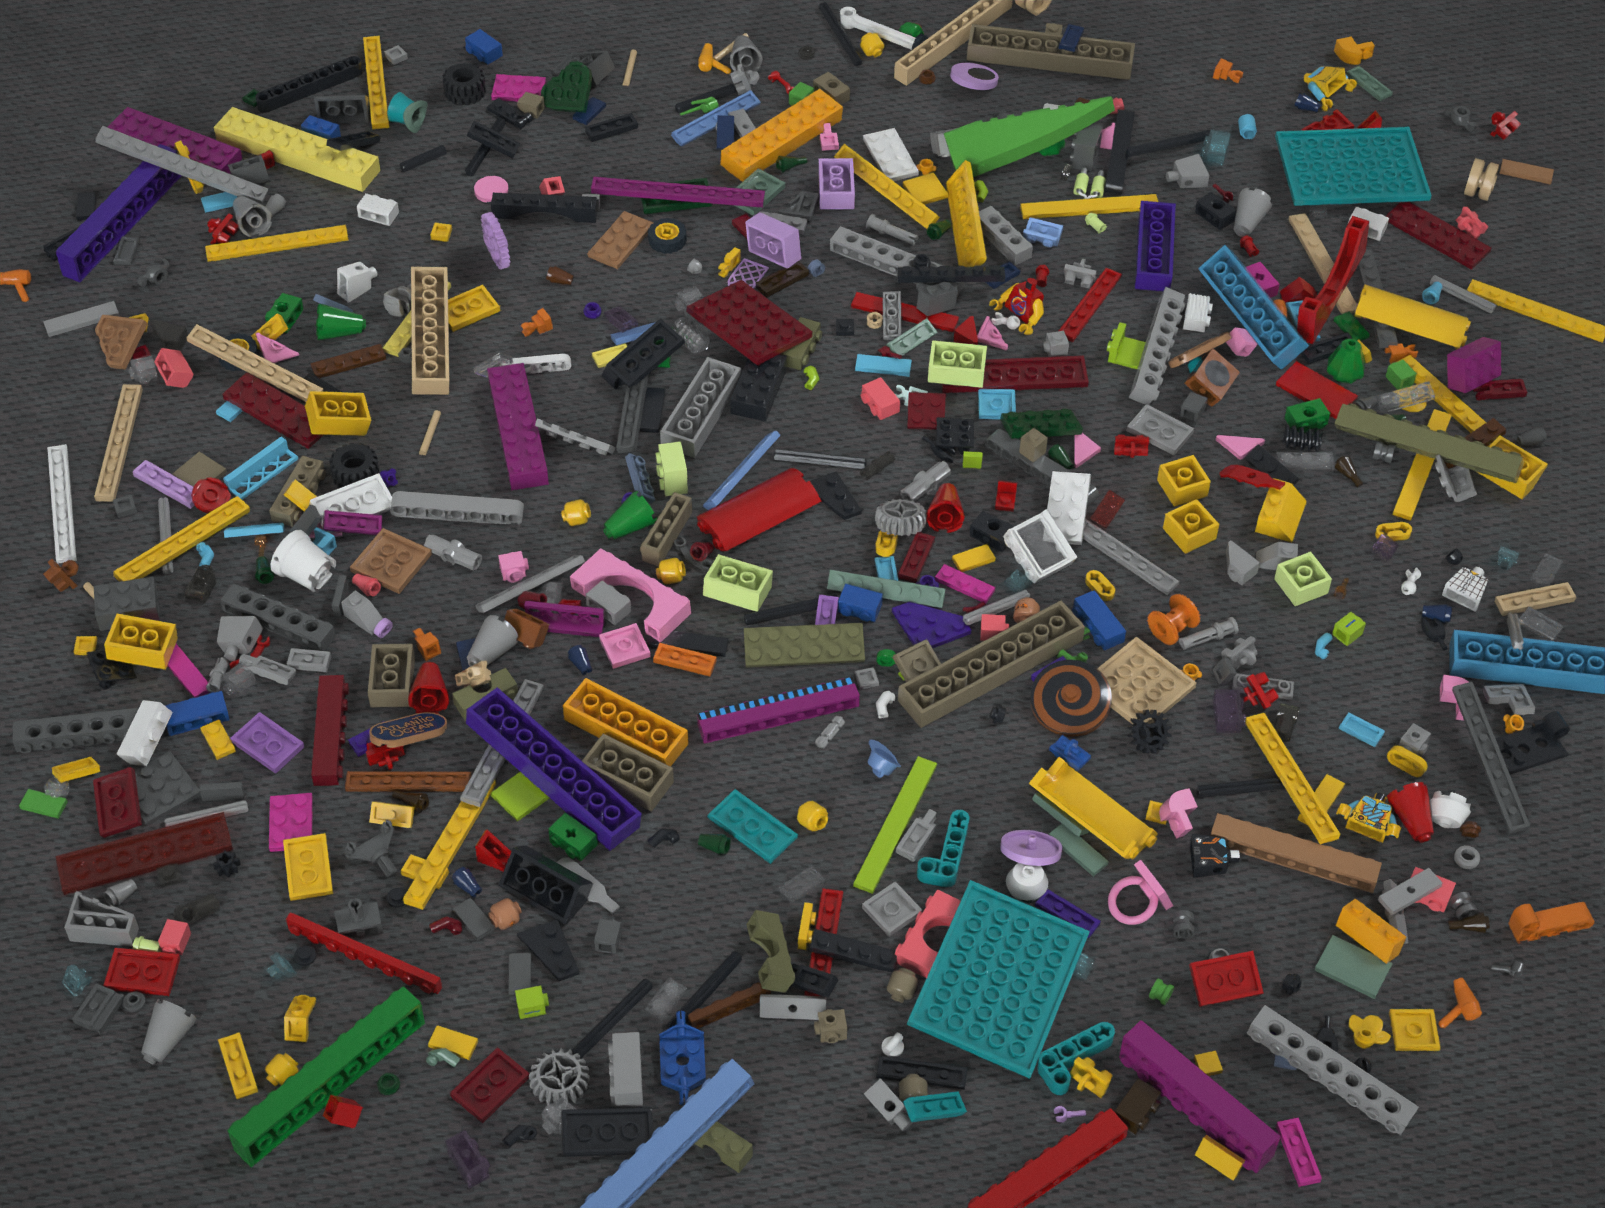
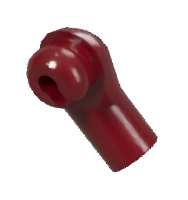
(448, 923)

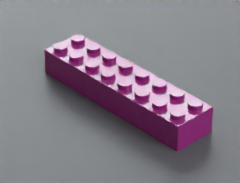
(157, 131)
(517, 426)
(1198, 1096)

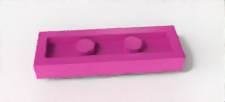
(964, 583)
(1298, 1152)

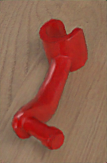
(776, 76)

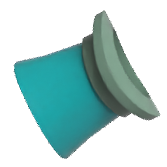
(407, 111)

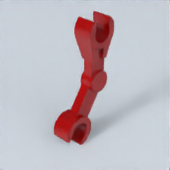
(257, 652)

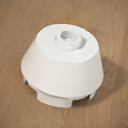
(1449, 810)
(1027, 882)

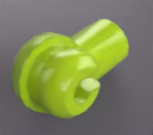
(983, 191)
(813, 377)

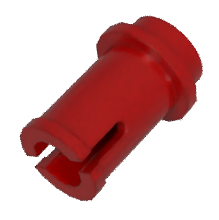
(1247, 243)
(1042, 272)

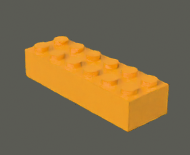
(607, 713)

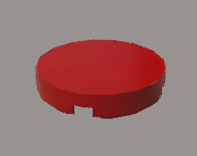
(210, 494)

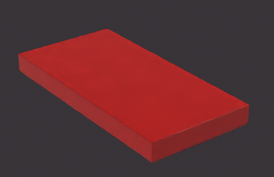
(1311, 385)

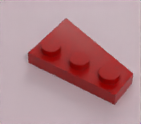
(1335, 121)

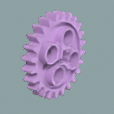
(495, 240)

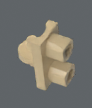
(474, 675)

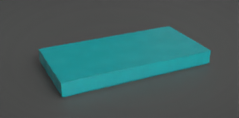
(752, 826)

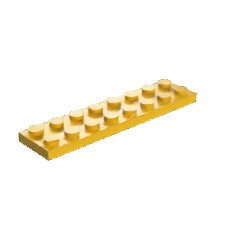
(965, 217)

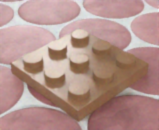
(391, 560)

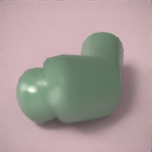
(442, 1055)

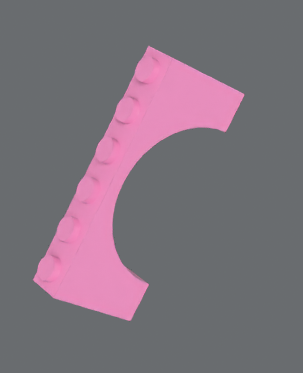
(668, 608)

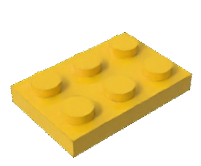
(470, 307)
(308, 867)

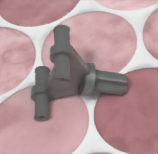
(374, 850)

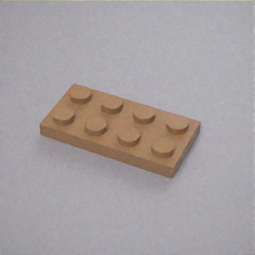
(620, 240)

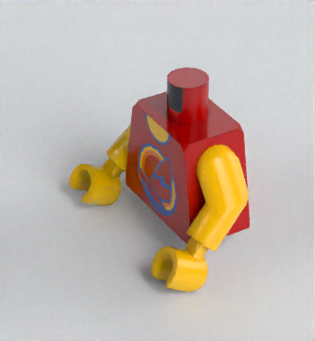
(1024, 302)

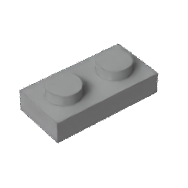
(309, 660)

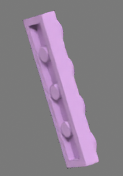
(165, 483)

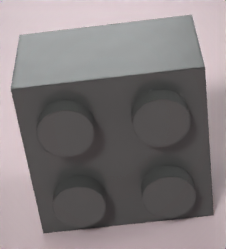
(1086, 147)

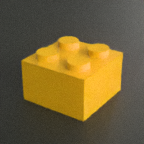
(1183, 480)
(1190, 526)

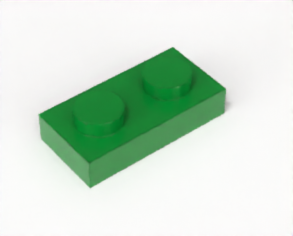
(1350, 325)

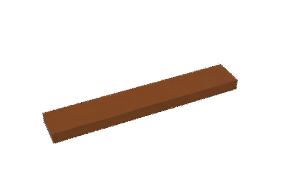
(406, 781)

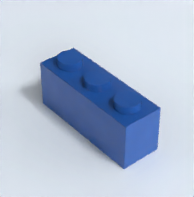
(1099, 620)
(196, 713)

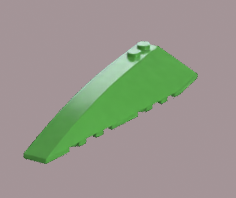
(1015, 137)

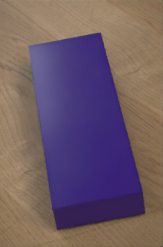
(1061, 908)

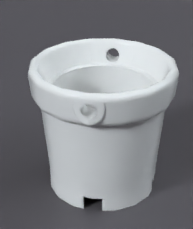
(302, 561)

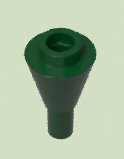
(785, 163)

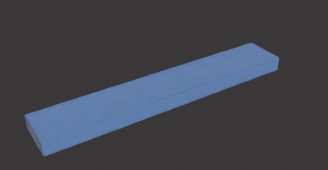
(708, 121)
(741, 470)

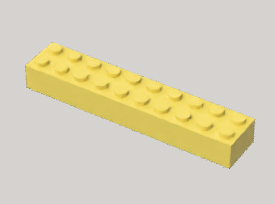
(297, 149)

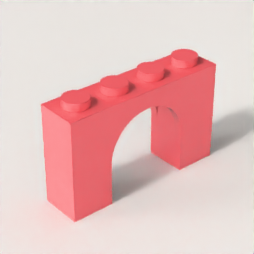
(914, 952)

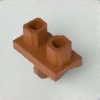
(61, 575)

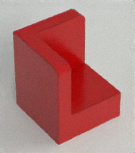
(342, 1111)

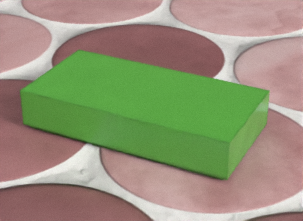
(43, 804)

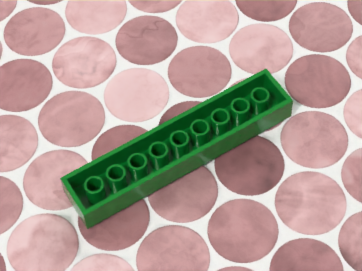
(326, 1075)

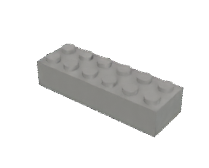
(701, 406)

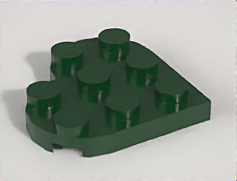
(569, 90)

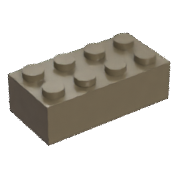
(630, 772)

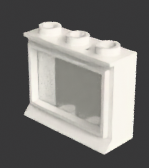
(1039, 547)

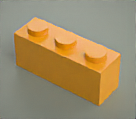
(1371, 931)

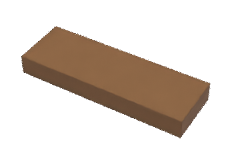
(1526, 171)

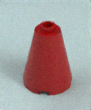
(945, 509)
(428, 690)
(1413, 810)

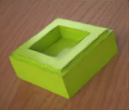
(972, 459)

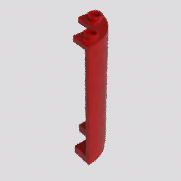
(758, 509)

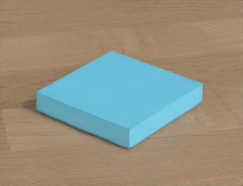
(994, 402)

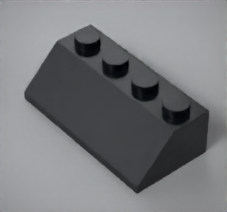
(545, 883)

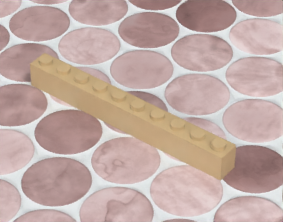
(948, 39)

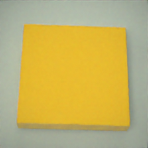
(926, 188)
(1414, 1030)

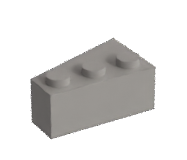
(99, 924)

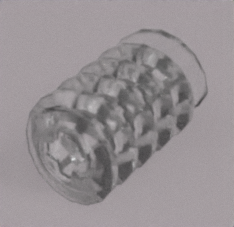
(694, 339)

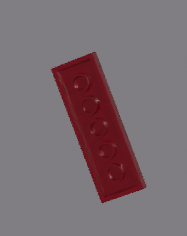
(1438, 234)
(272, 408)

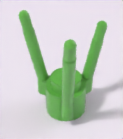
(708, 105)

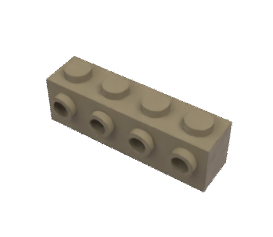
(308, 473)
(666, 529)

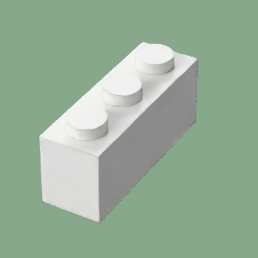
(144, 733)

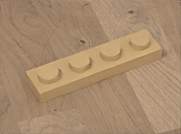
(1535, 598)

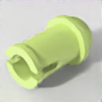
(1095, 222)
(146, 945)

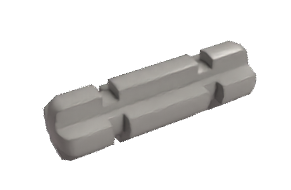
(829, 732)

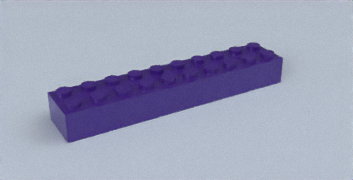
(114, 218)
(553, 768)

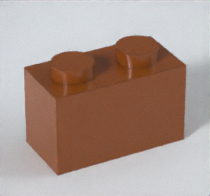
(530, 629)

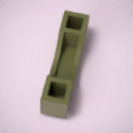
(767, 932)

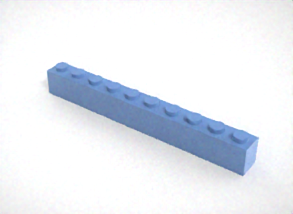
(672, 1139)

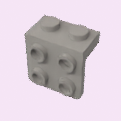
(1456, 481)

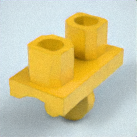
(1089, 1077)

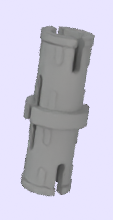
(216, 675)

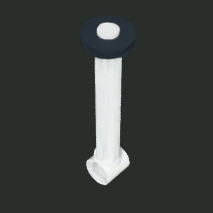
(850, 19)

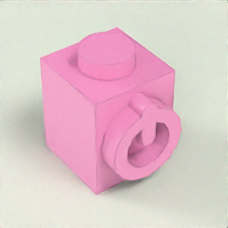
(513, 566)

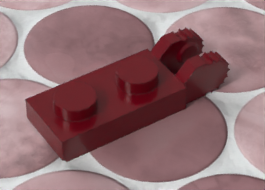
(1501, 389)

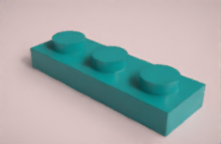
(934, 1106)

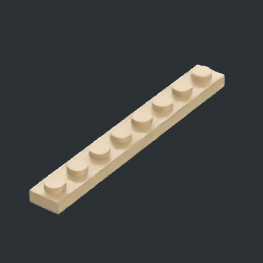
(1320, 257)
(251, 363)
(118, 443)

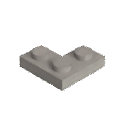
(1513, 694)

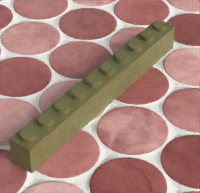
(1430, 443)

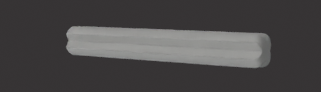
(1464, 294)
(995, 607)
(228, 809)

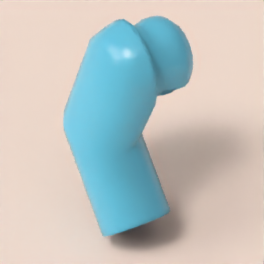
(205, 552)
(1320, 645)

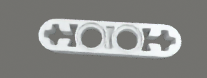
(535, 362)

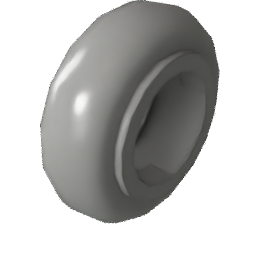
(1463, 863)

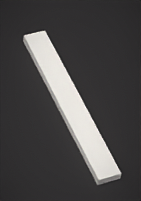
(61, 504)

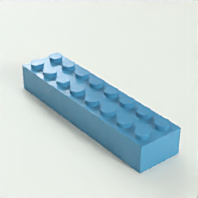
(1253, 307)
(1537, 664)

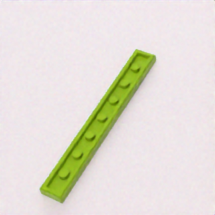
(895, 825)

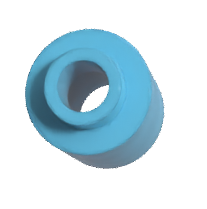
(1247, 126)

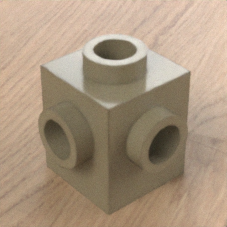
(831, 1026)

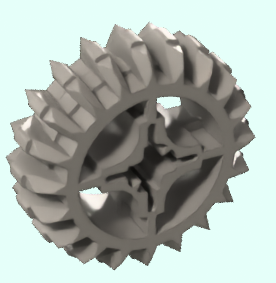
(900, 517)
(542, 1083)

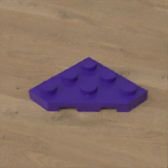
(929, 623)

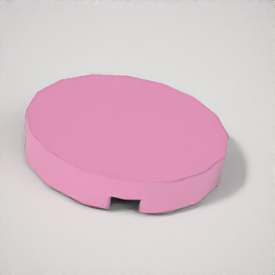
(486, 186)

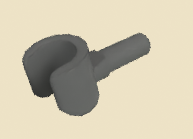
(1516, 967)

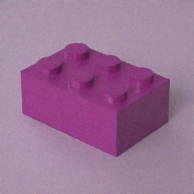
(1474, 364)

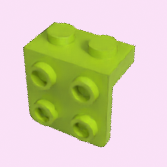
(1124, 350)

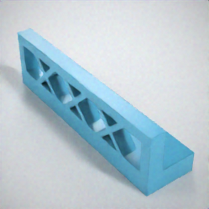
(257, 464)

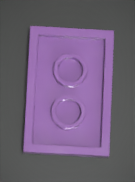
(267, 742)

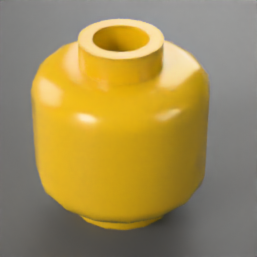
(872, 44)
(576, 512)
(671, 571)
(812, 816)
(281, 1068)

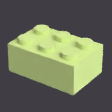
(957, 364)
(737, 583)

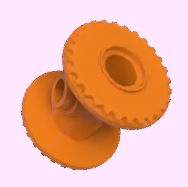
(1167, 626)

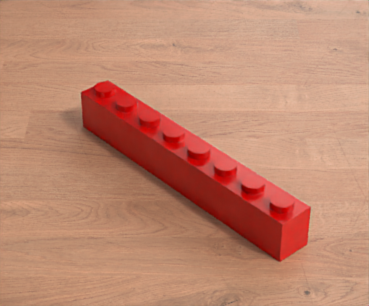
(1055, 1163)

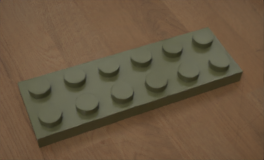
(804, 645)

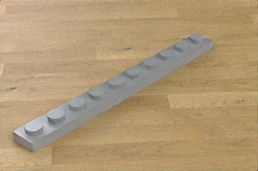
(180, 165)

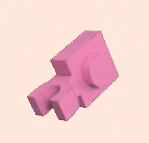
(828, 140)

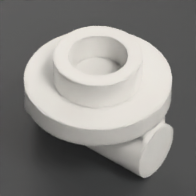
(893, 1045)

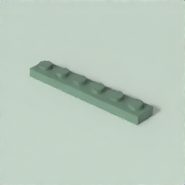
(889, 588)

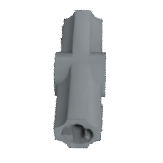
(926, 481)
(453, 552)

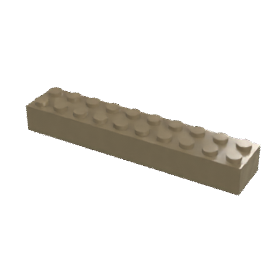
(1042, 52)
(990, 664)

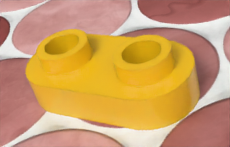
(886, 544)
(1407, 761)

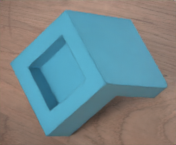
(324, 540)

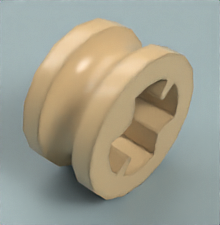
(874, 315)

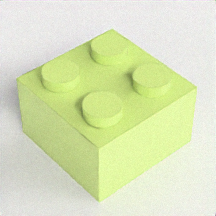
(671, 468)
(1302, 579)

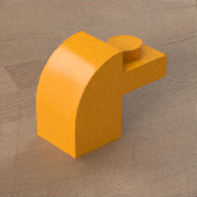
(1352, 53)

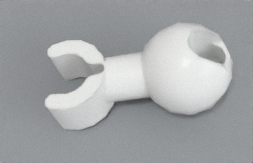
(1012, 322)
(1409, 586)

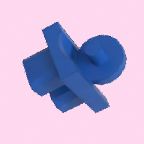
(1070, 752)

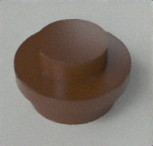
(927, 77)
(1470, 829)

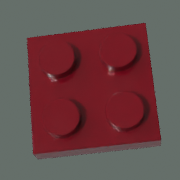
(924, 410)

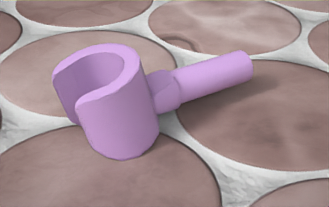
(1067, 1114)

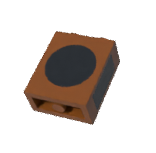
(1212, 377)

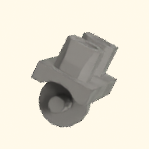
(747, 79)
(1080, 271)
(1243, 652)

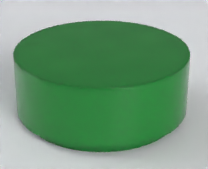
(884, 658)

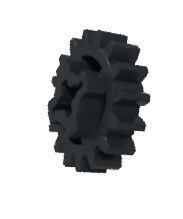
(1141, 733)

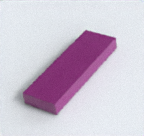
(352, 522)

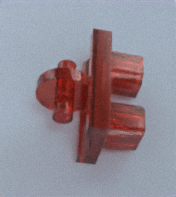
(1107, 509)

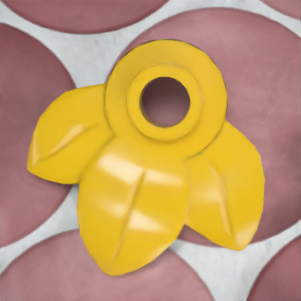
(1368, 1031)

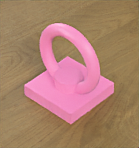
(1149, 886)

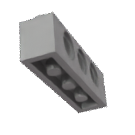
(1004, 236)

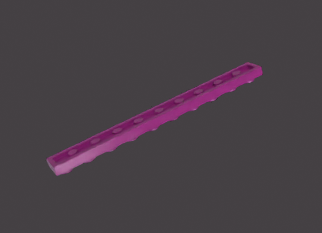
(678, 192)

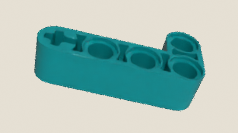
(939, 867)
(1097, 1037)

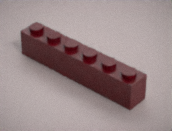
(329, 730)

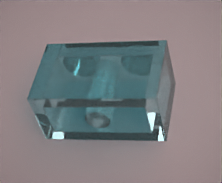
(1216, 147)

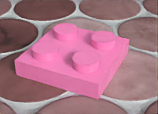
(624, 645)

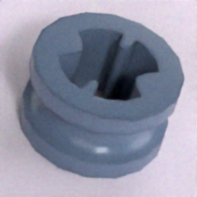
(816, 268)

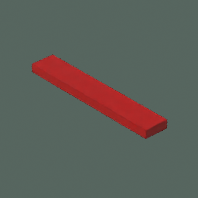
(1090, 303)
(908, 312)
(827, 921)

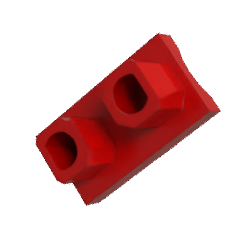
(1501, 130)
(219, 228)
(1131, 445)
(1255, 683)
(383, 755)

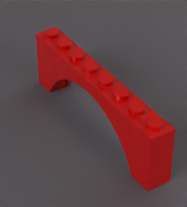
(1315, 312)

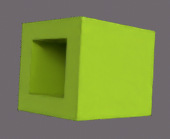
(1349, 628)
(531, 1002)

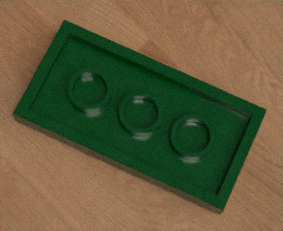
(660, 205)
(1047, 422)

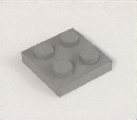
(891, 909)

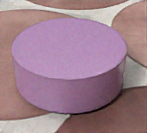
(383, 628)

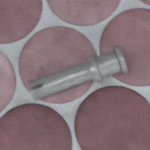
(884, 226)
(1217, 631)

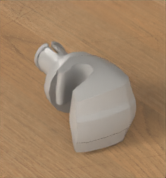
(398, 299)

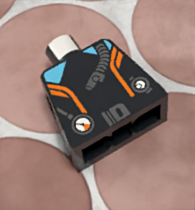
(1210, 855)

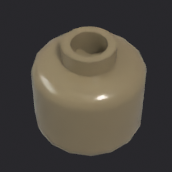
(902, 985)
(912, 1087)

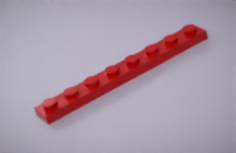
(371, 957)

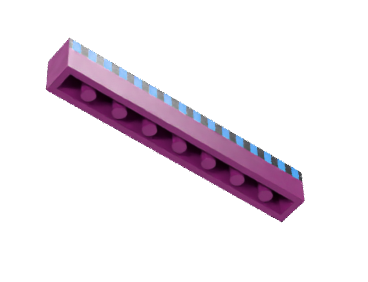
(778, 710)

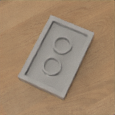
(1161, 429)

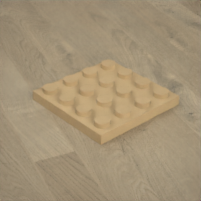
(1143, 681)

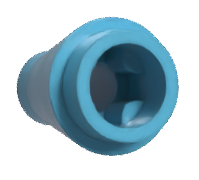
(1432, 293)

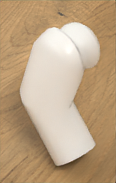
(881, 704)

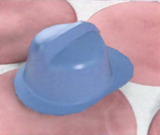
(881, 759)

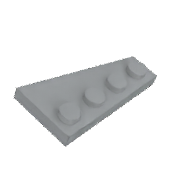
(571, 436)

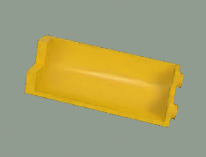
(1412, 316)
(1094, 809)

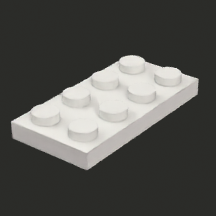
(890, 154)
(364, 497)
(1069, 503)

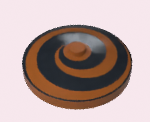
(1070, 698)

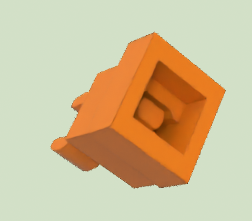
(1223, 71)
(540, 322)
(1399, 352)
(427, 644)

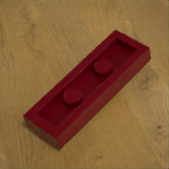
(916, 557)

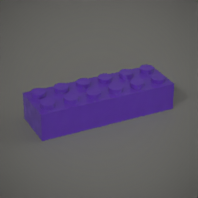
(1155, 246)

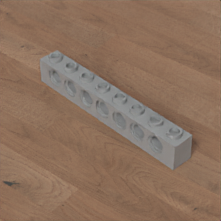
(876, 253)
(1157, 347)
(1344, 1070)

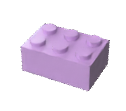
(836, 183)
(773, 240)

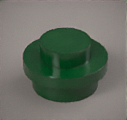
(388, 1084)

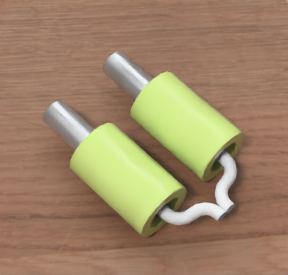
(1097, 186)

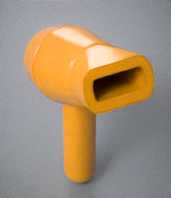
(706, 60)

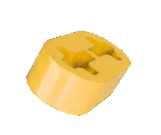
(1393, 530)
(1100, 585)

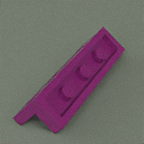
(566, 622)

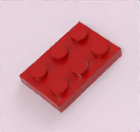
(142, 971)
(1226, 978)

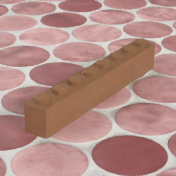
(1297, 853)

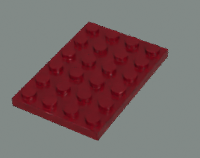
(749, 322)

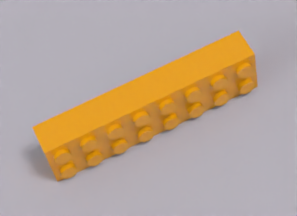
(781, 135)

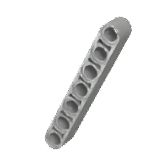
(456, 508)

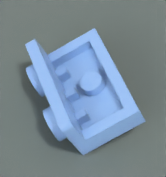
(1043, 232)

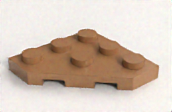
(119, 338)

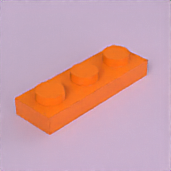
(685, 659)

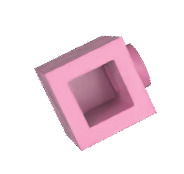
(1241, 342)

